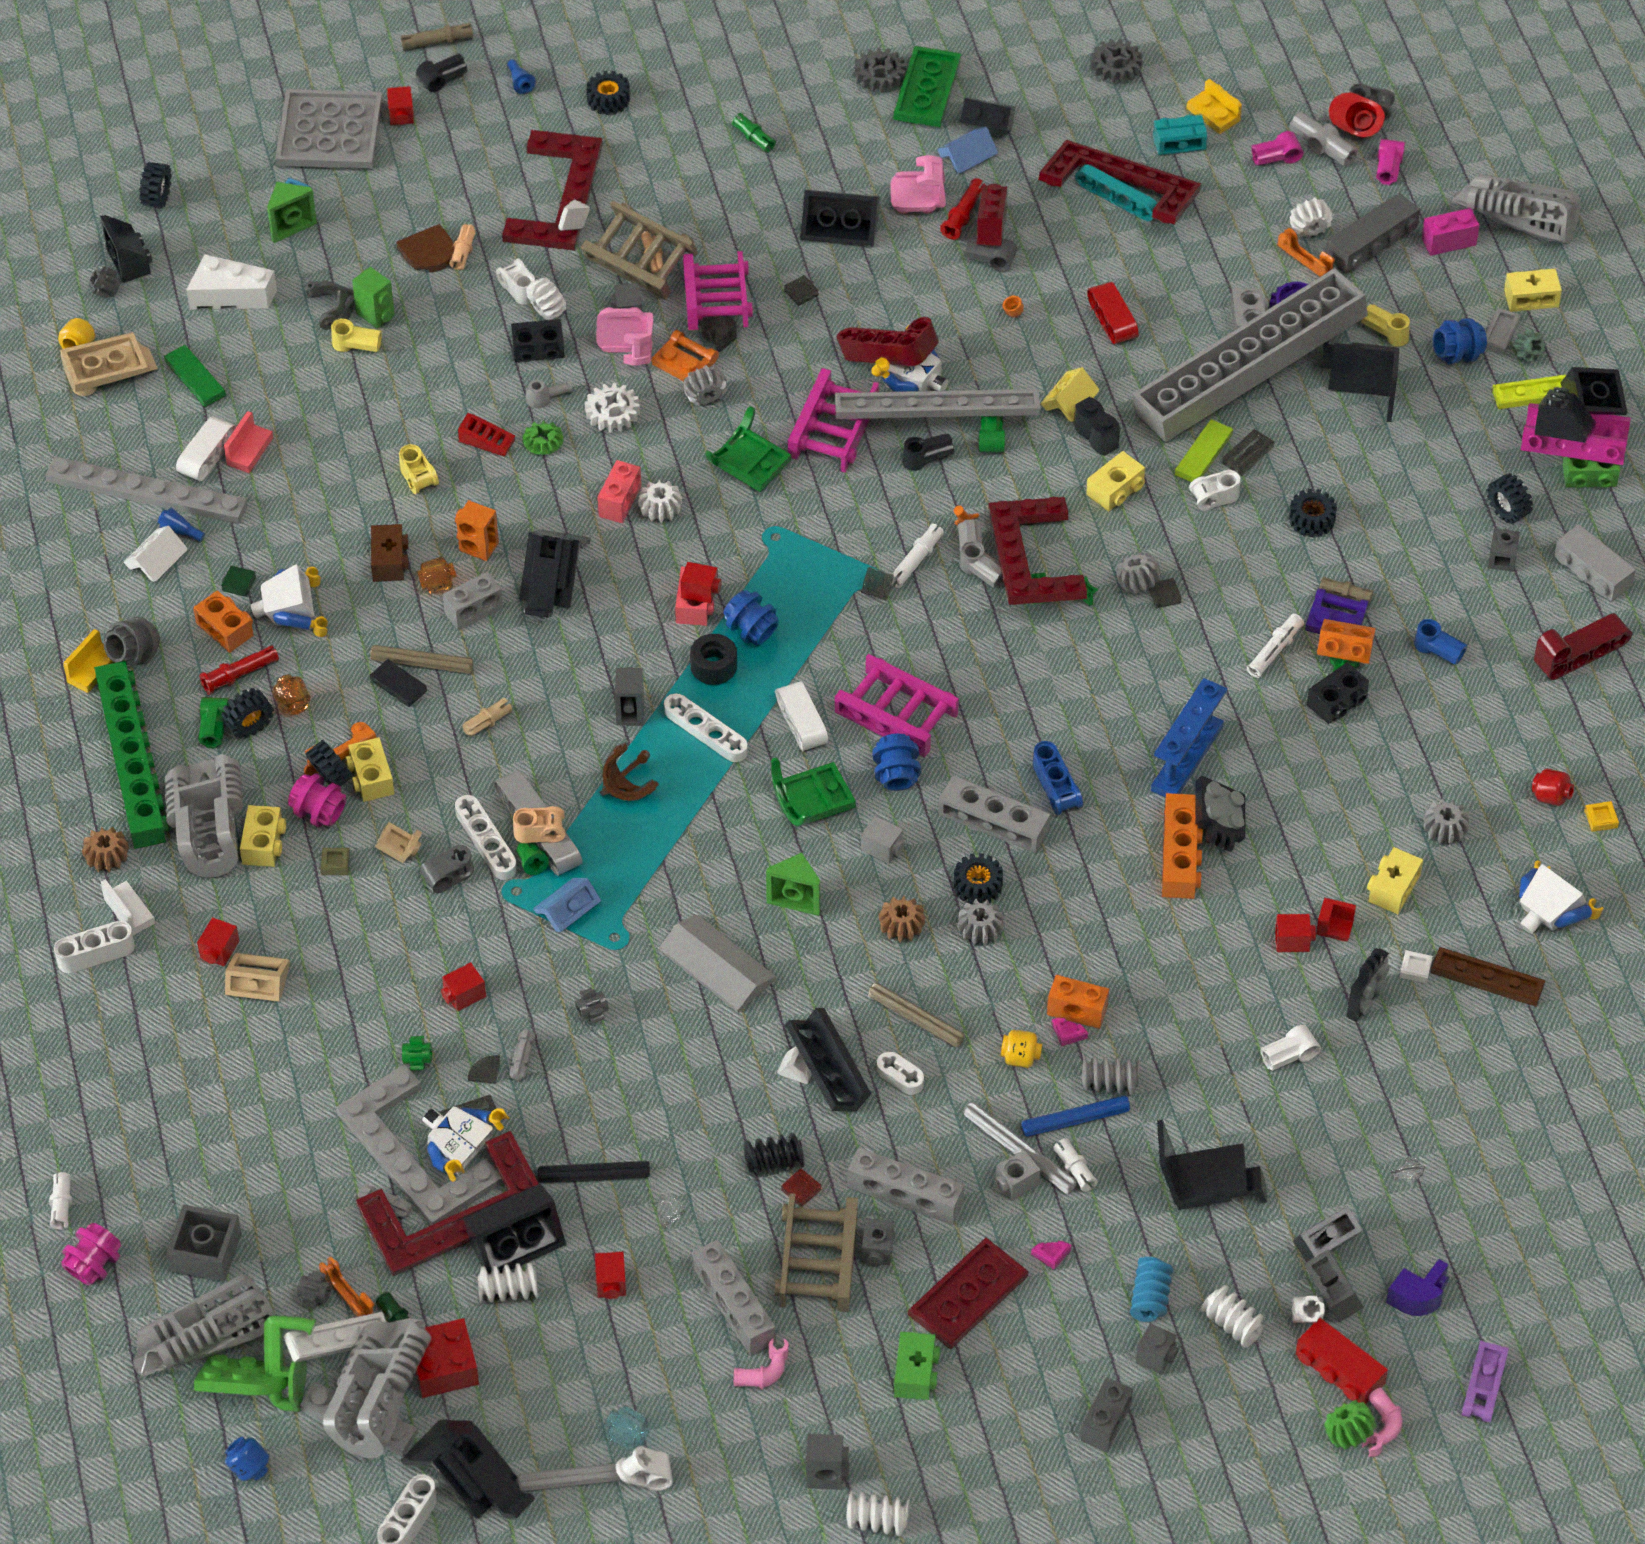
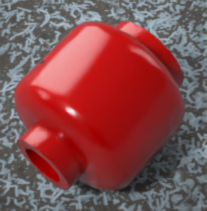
(1552, 787)

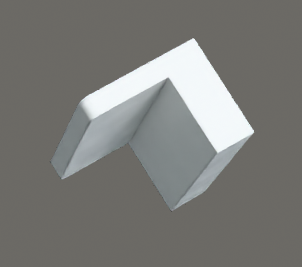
(157, 553)
(127, 906)

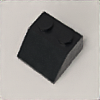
(125, 249)
(1597, 389)

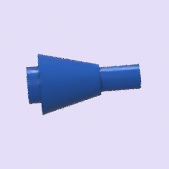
(522, 80)
(179, 524)

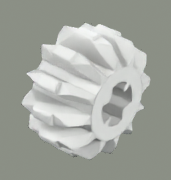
(1311, 218)
(546, 298)
(660, 501)

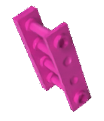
(695, 297)
(808, 423)
(1604, 445)
(877, 720)

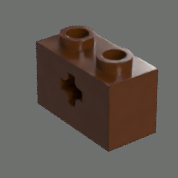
(388, 552)

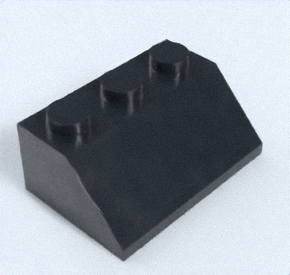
(839, 217)
(1564, 417)
(515, 1229)

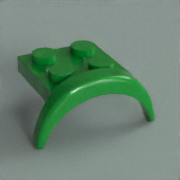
(750, 455)
(811, 793)

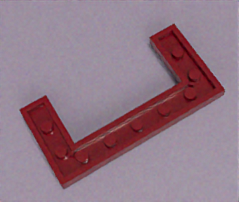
(585, 157)
(1177, 190)
(1019, 586)
(408, 1251)

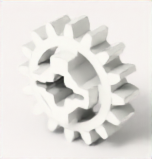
(612, 407)

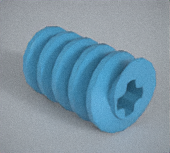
(1151, 1289)

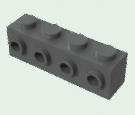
(1373, 232)

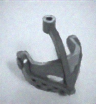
(343, 307)

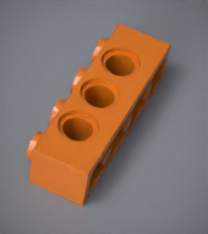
(1180, 847)

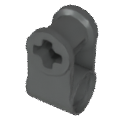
(1375, 94)
(446, 870)

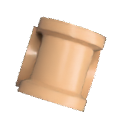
(537, 825)

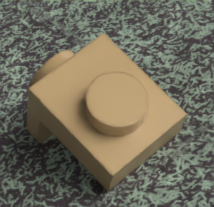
(398, 842)

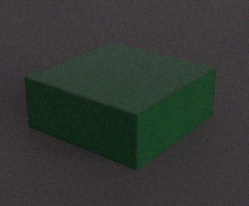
(238, 581)

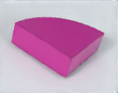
(1068, 1032)
(1051, 1253)

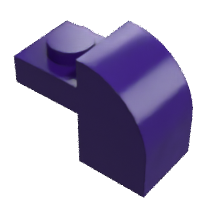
(1419, 1295)

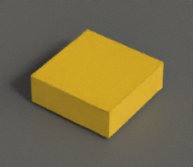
(1601, 816)

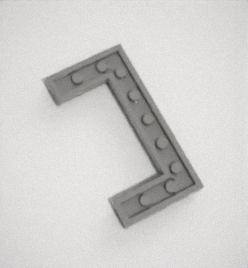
(433, 1203)

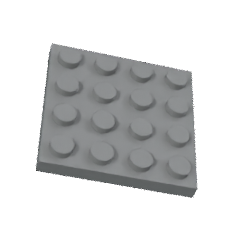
(329, 128)

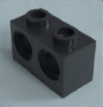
(537, 340)
(1338, 693)

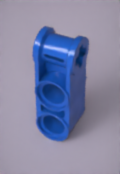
(1062, 792)

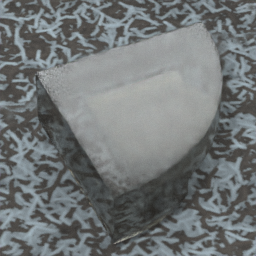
(485, 1070)

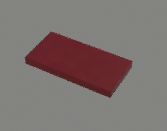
(968, 1293)

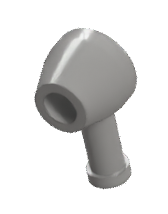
(539, 395)

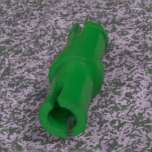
(753, 132)

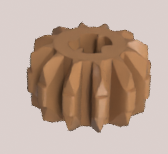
(105, 849)
(902, 918)

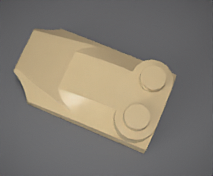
(105, 362)

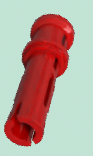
(959, 215)
(228, 673)

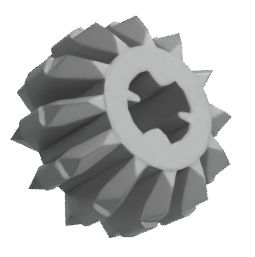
(705, 385)
(1138, 572)
(1446, 821)
(980, 922)

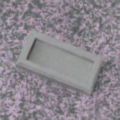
(1501, 330)

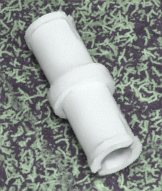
(1075, 1165)
(60, 1200)

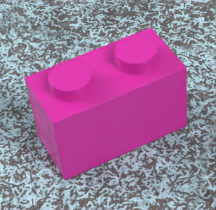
(1450, 231)

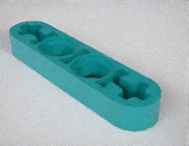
(1095, 181)

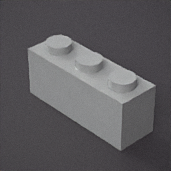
(1594, 563)

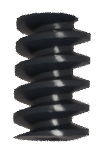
(773, 1153)

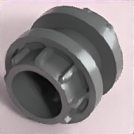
(131, 641)

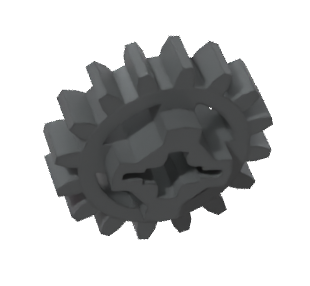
(1116, 60)
(880, 70)

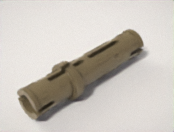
(440, 35)

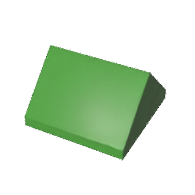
(290, 210)
(793, 885)

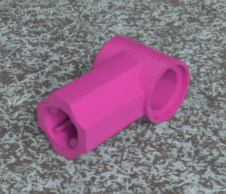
(1284, 147)
(1389, 158)

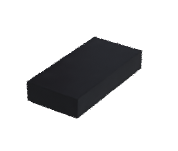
(398, 683)

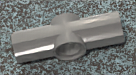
(1323, 138)

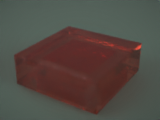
(802, 1186)

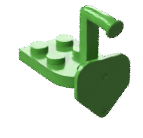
(261, 1377)

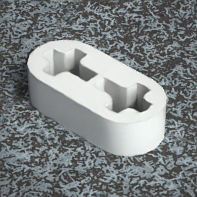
(900, 1073)

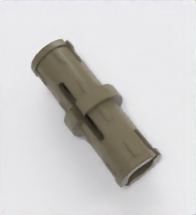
(1346, 590)

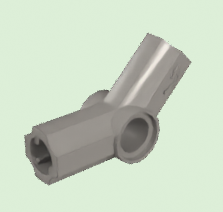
(972, 555)

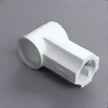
(1296, 1045)
(1307, 1309)

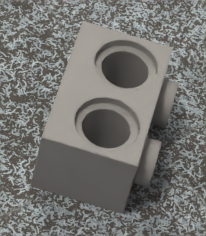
(1247, 305)
(472, 601)

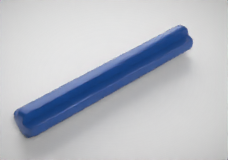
(1075, 1116)

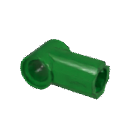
(992, 434)
(211, 724)

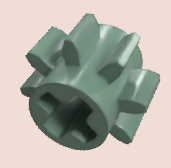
(1529, 344)

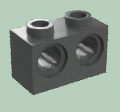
(1333, 1285)
(1106, 1414)

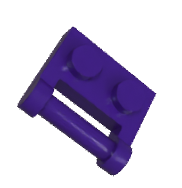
(1320, 613)

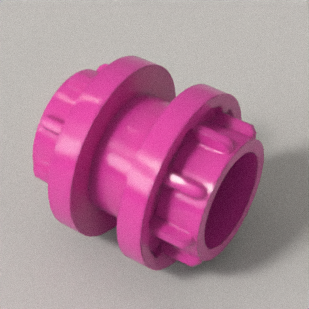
(321, 802)
(91, 1254)

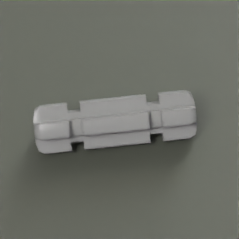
(522, 1055)
(401, 1209)

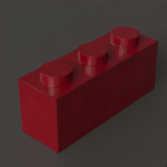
(992, 215)

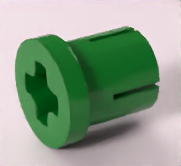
(532, 858)

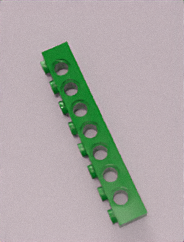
(130, 755)

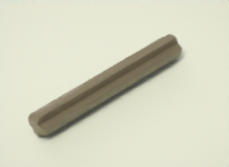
(422, 659)
(916, 1014)

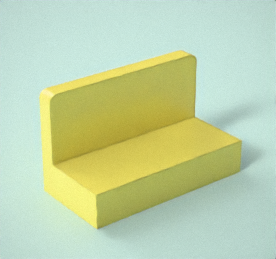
(1070, 390)

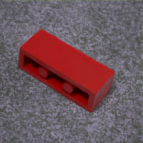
(1340, 1361)

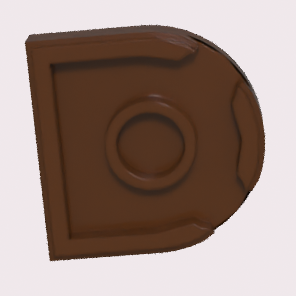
(427, 249)

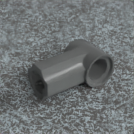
(998, 257)

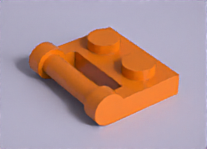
(678, 362)

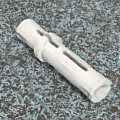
(922, 547)
(1281, 638)

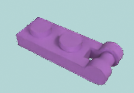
(1485, 1380)

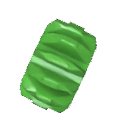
(1350, 1425)

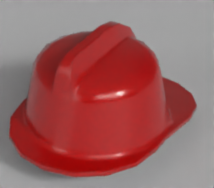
(1356, 114)

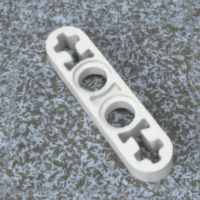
(703, 729)
(489, 835)

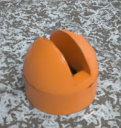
(1013, 306)

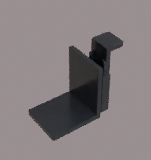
(1363, 369)
(549, 571)
(1207, 1174)
(470, 1468)

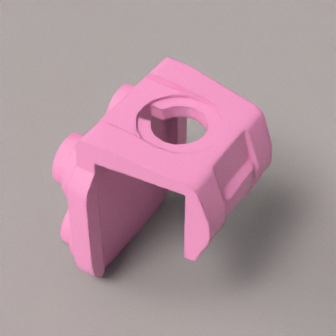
(920, 189)
(626, 332)

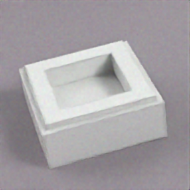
(1416, 966)

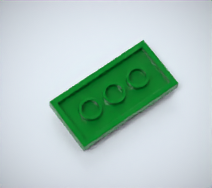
(927, 86)

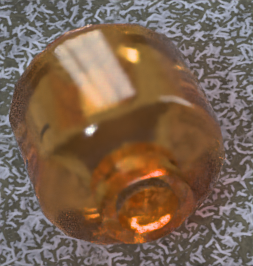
(436, 575)
(291, 694)

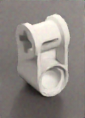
(516, 280)
(1216, 489)
(646, 1469)

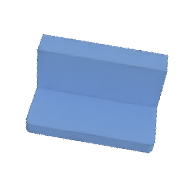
(969, 149)
(568, 903)

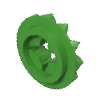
(539, 445)

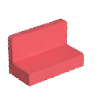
(246, 444)

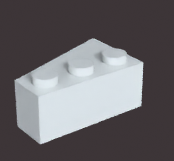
(230, 283)

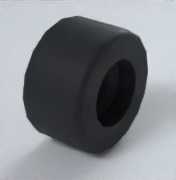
(713, 671)

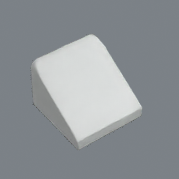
(574, 216)
(794, 1067)

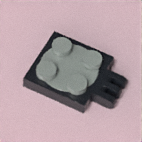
(1220, 813)
(1368, 984)

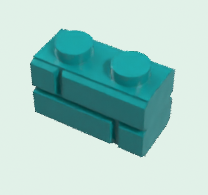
(1180, 134)

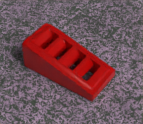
(469, 434)

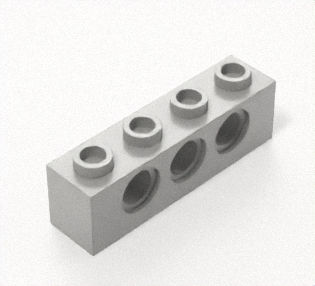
(1012, 823)
(905, 1186)
(734, 1297)

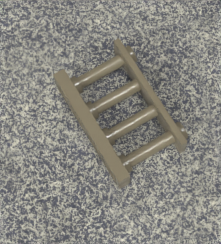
(637, 272)
(841, 1266)

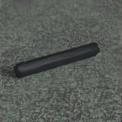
(593, 1171)

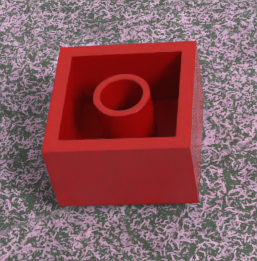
(447, 1360)

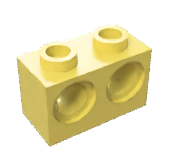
(369, 764)
(262, 836)

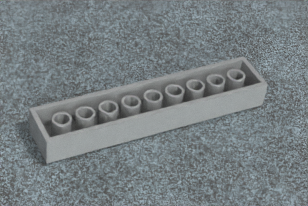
(1250, 355)

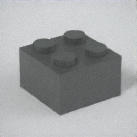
(204, 1242)

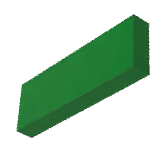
(194, 375)

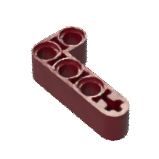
(898, 347)
(1563, 655)

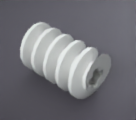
(507, 1282)
(1233, 1317)
(877, 1514)

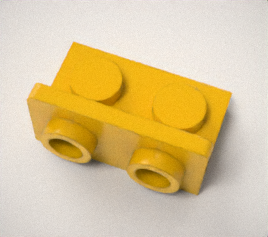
(1216, 106)

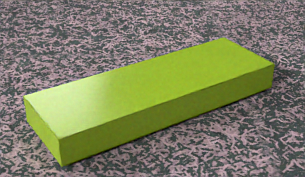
(1204, 451)

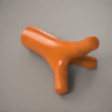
(963, 515)

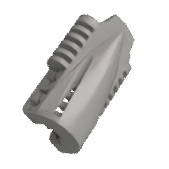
(1523, 207)
(203, 811)
(194, 1334)
(374, 1385)

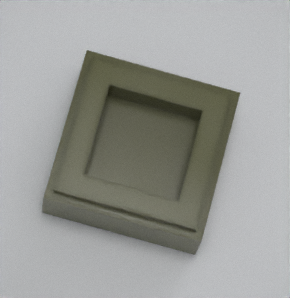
(335, 861)

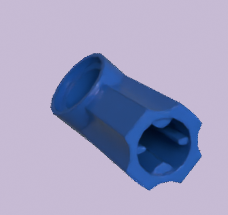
(1432, 639)

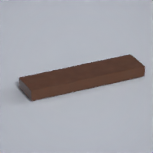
(1488, 976)

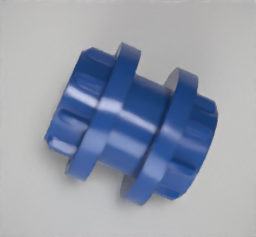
(1459, 340)
(754, 620)
(896, 762)

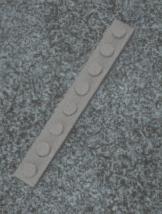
(937, 404)
(146, 490)

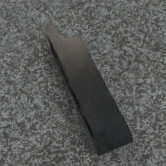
(832, 1060)

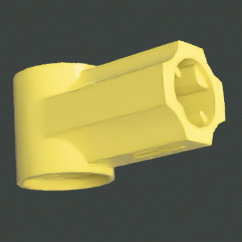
(1391, 325)
(347, 336)

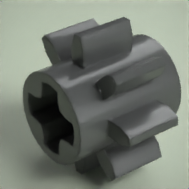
(104, 282)
(591, 1005)
(314, 1289)

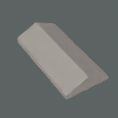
(716, 962)

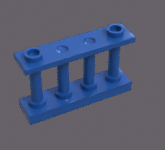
(1189, 738)

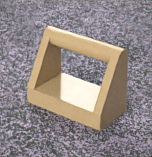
(256, 982)

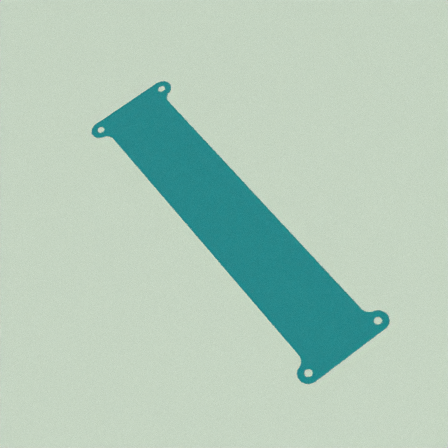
(630, 839)

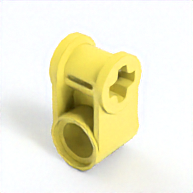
(416, 468)

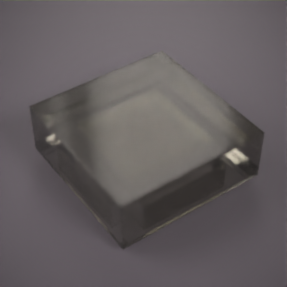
(801, 290)
(877, 583)
(1165, 593)

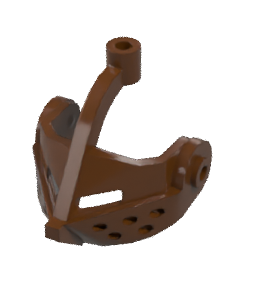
(615, 780)

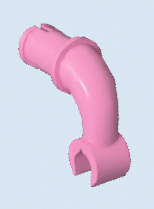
(766, 1375)
(1391, 1418)

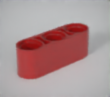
(1112, 313)

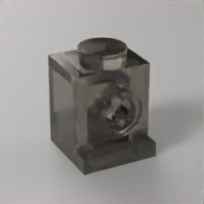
(719, 330)

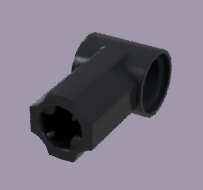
(435, 75)
(920, 450)

